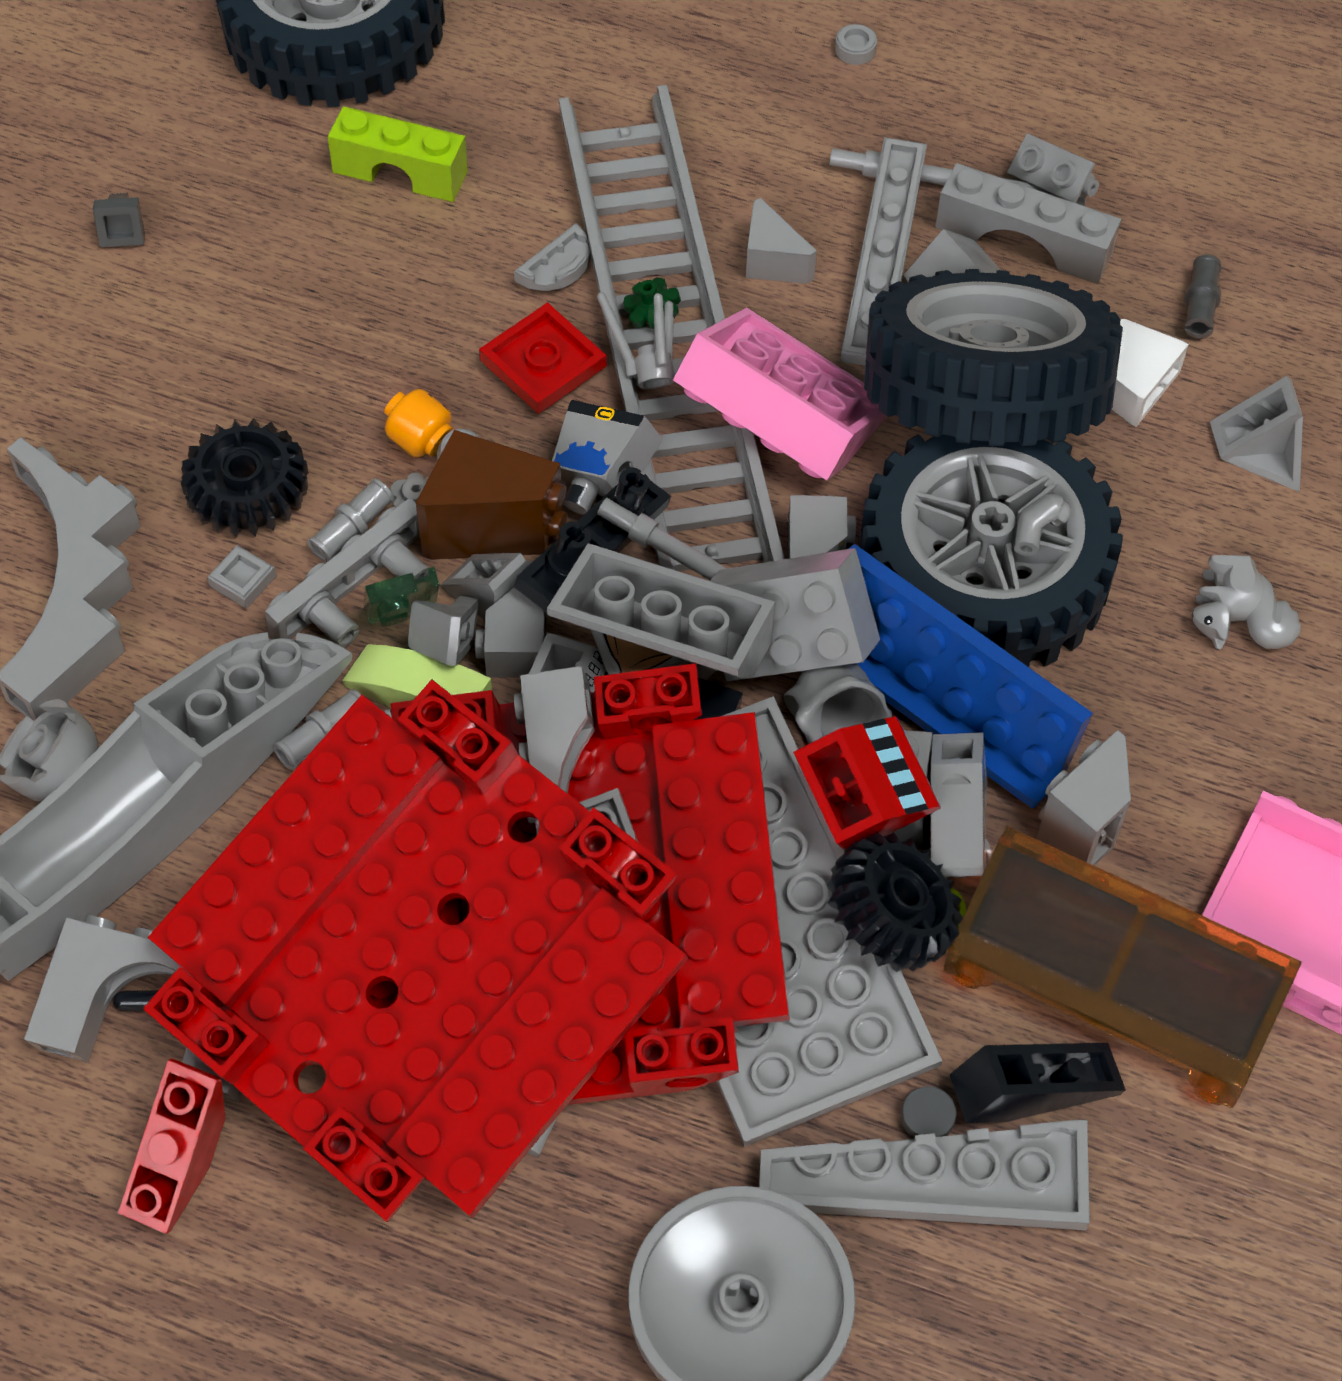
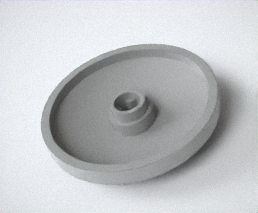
(741, 1290)

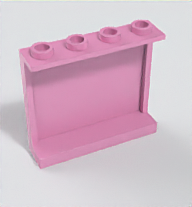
(1288, 895)

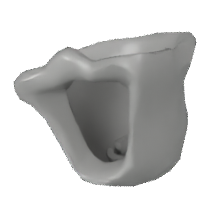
(834, 698)

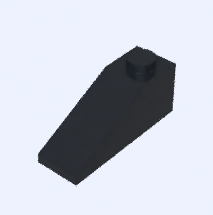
(1034, 1079)

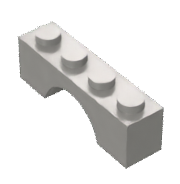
(1073, 234)

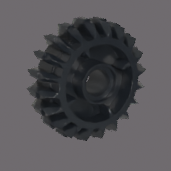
(272, 480)
(894, 902)

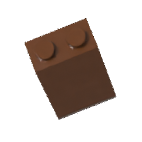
(489, 501)

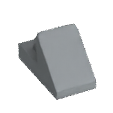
(443, 629)

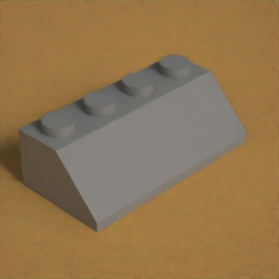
(666, 611)

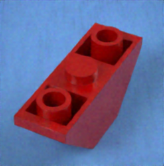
(175, 1146)

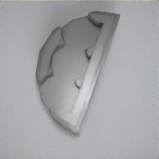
(556, 264)

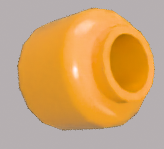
(417, 422)

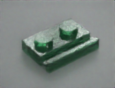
(392, 598)

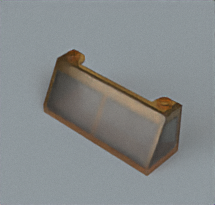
(1123, 962)

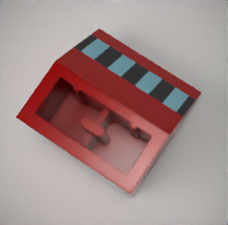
(866, 780)

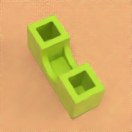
(428, 155)

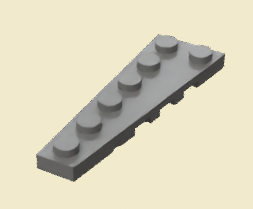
(976, 1177)

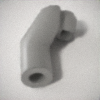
(1033, 518)

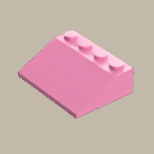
(780, 392)

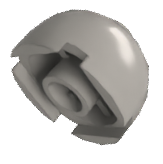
(47, 750)

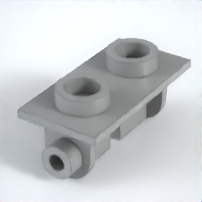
(1054, 169)

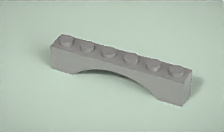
(557, 722)

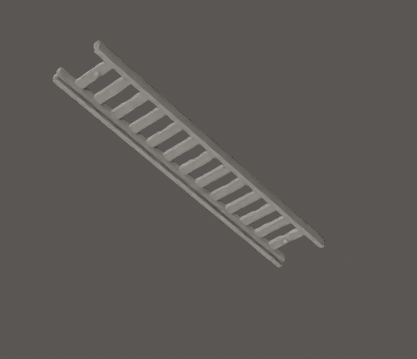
(704, 294)

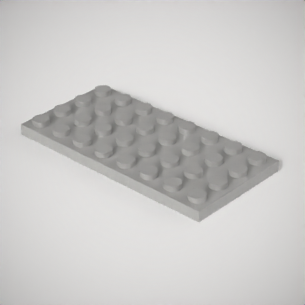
(849, 1019)

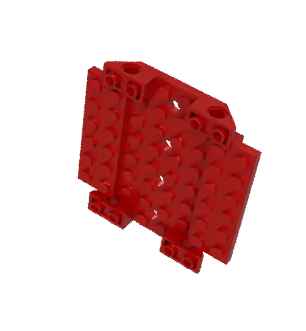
(703, 813)
(348, 891)

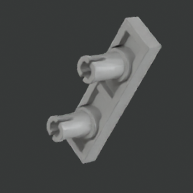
(331, 581)

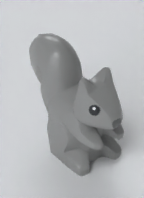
(1247, 596)

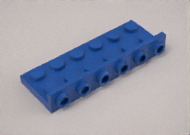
(964, 683)

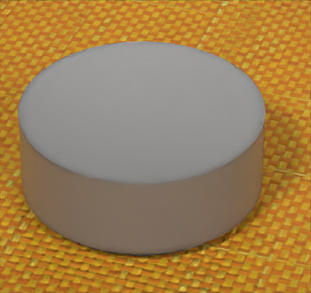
(855, 44)

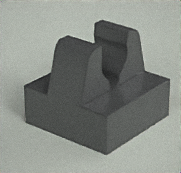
(119, 221)

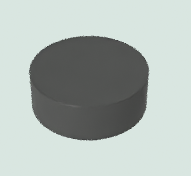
(928, 1112)

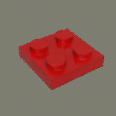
(542, 357)

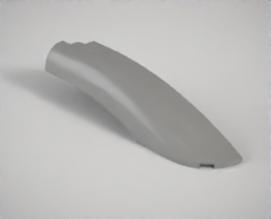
(154, 784)

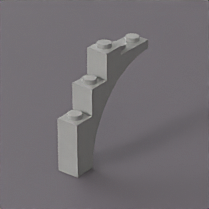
(76, 630)

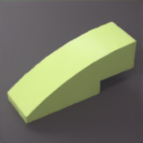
(400, 674)

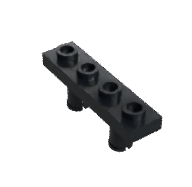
(548, 571)

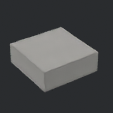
(241, 576)

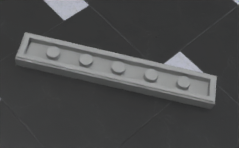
(884, 238)

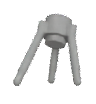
(654, 361)

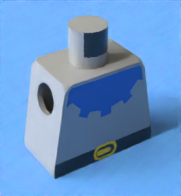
(597, 447)

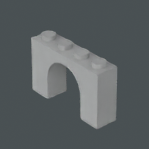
(82, 979)

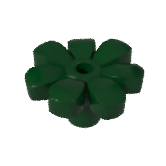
(642, 302)

